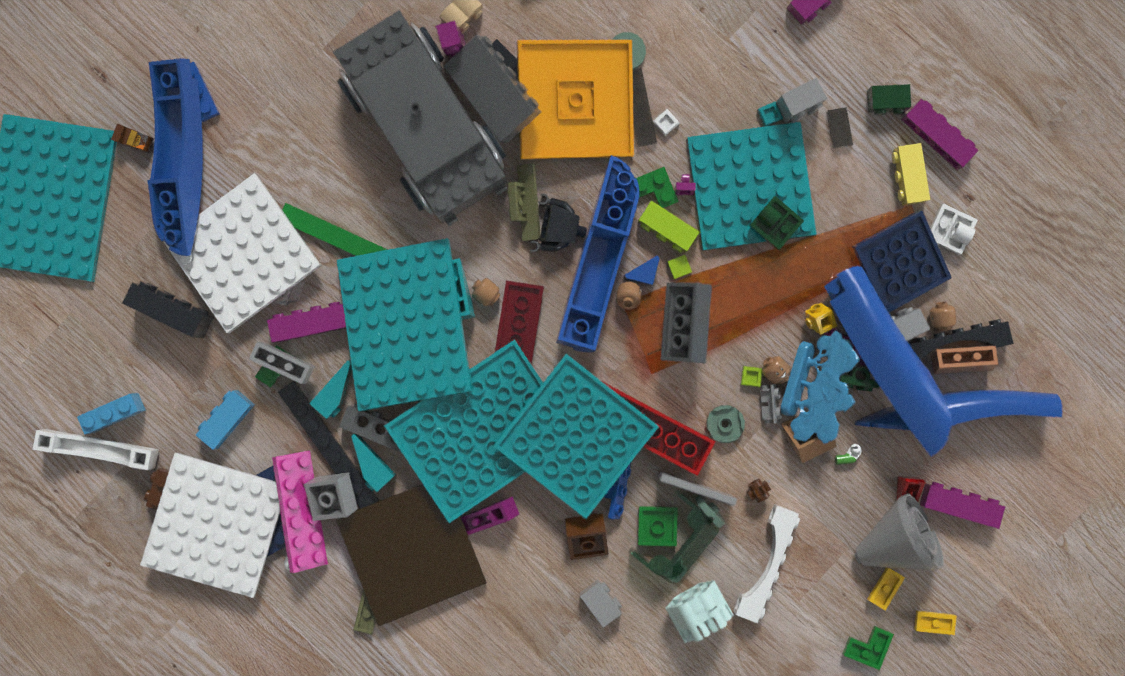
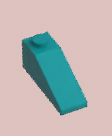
(464, 296)
(332, 395)
(373, 468)

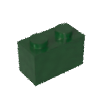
(889, 99)

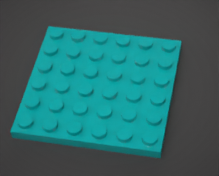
(740, 175)
(576, 436)

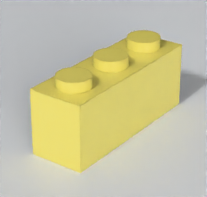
(911, 174)

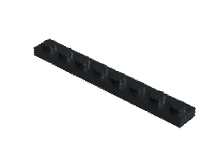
(326, 442)

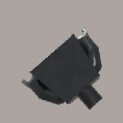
(559, 226)

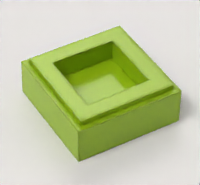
(679, 267)
(751, 376)

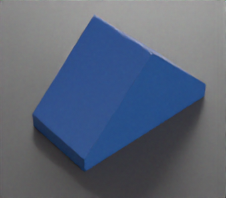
(644, 273)

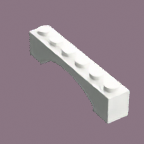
(79, 445)
(752, 602)

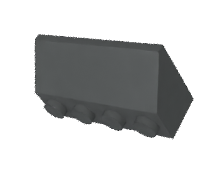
(686, 322)

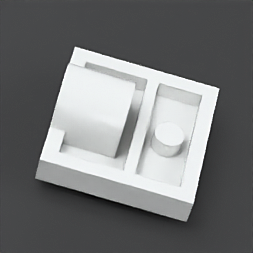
(953, 229)

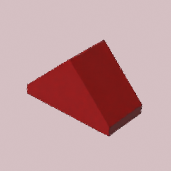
(910, 485)

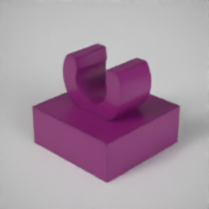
(684, 186)

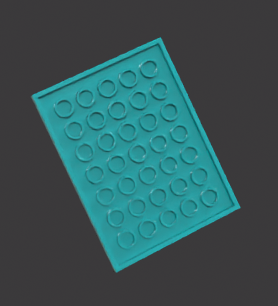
(53, 195)
(404, 325)
(455, 435)

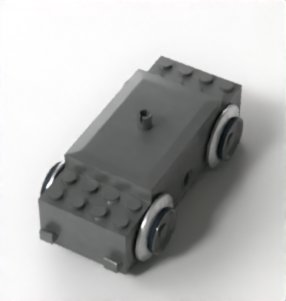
(419, 114)

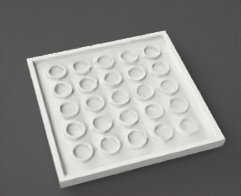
(245, 254)
(213, 525)

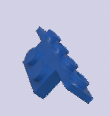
(617, 494)

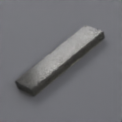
(642, 115)

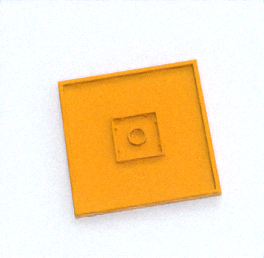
(582, 98)

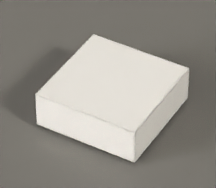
(666, 122)

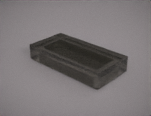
(839, 128)

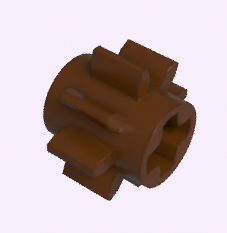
(758, 490)

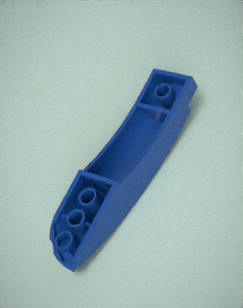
(177, 154)
(599, 258)
(891, 358)
(975, 405)

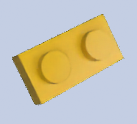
(886, 588)
(935, 622)

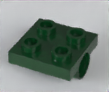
(776, 223)
(863, 384)

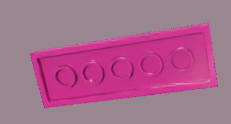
(302, 535)

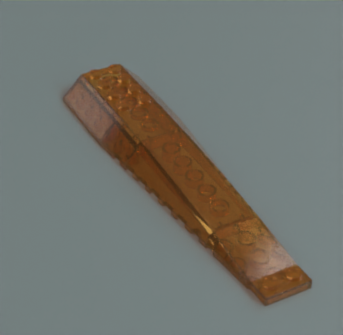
(760, 285)

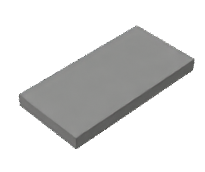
(697, 488)

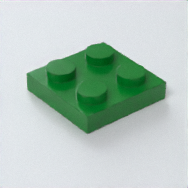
(657, 526)

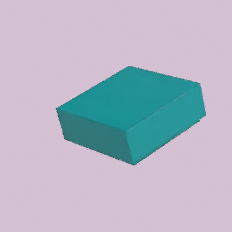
(770, 114)

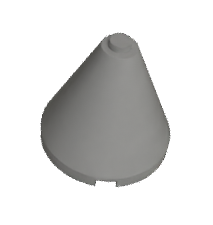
(902, 540)

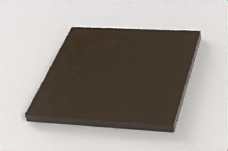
(409, 554)

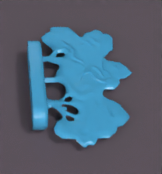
(825, 394)

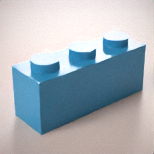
(111, 413)
(224, 419)

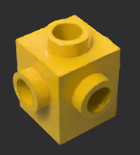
(820, 318)

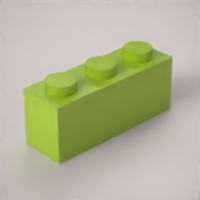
(668, 227)

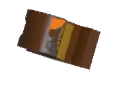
(132, 138)

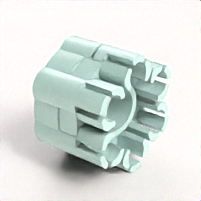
(698, 607)

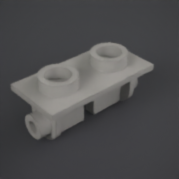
(773, 410)

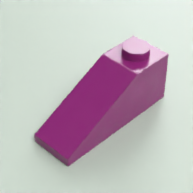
(490, 515)

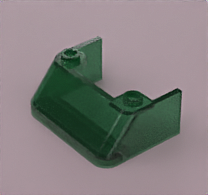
(689, 552)

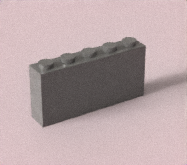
(492, 88)

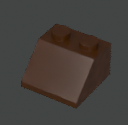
(586, 536)

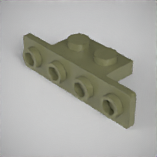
(524, 202)

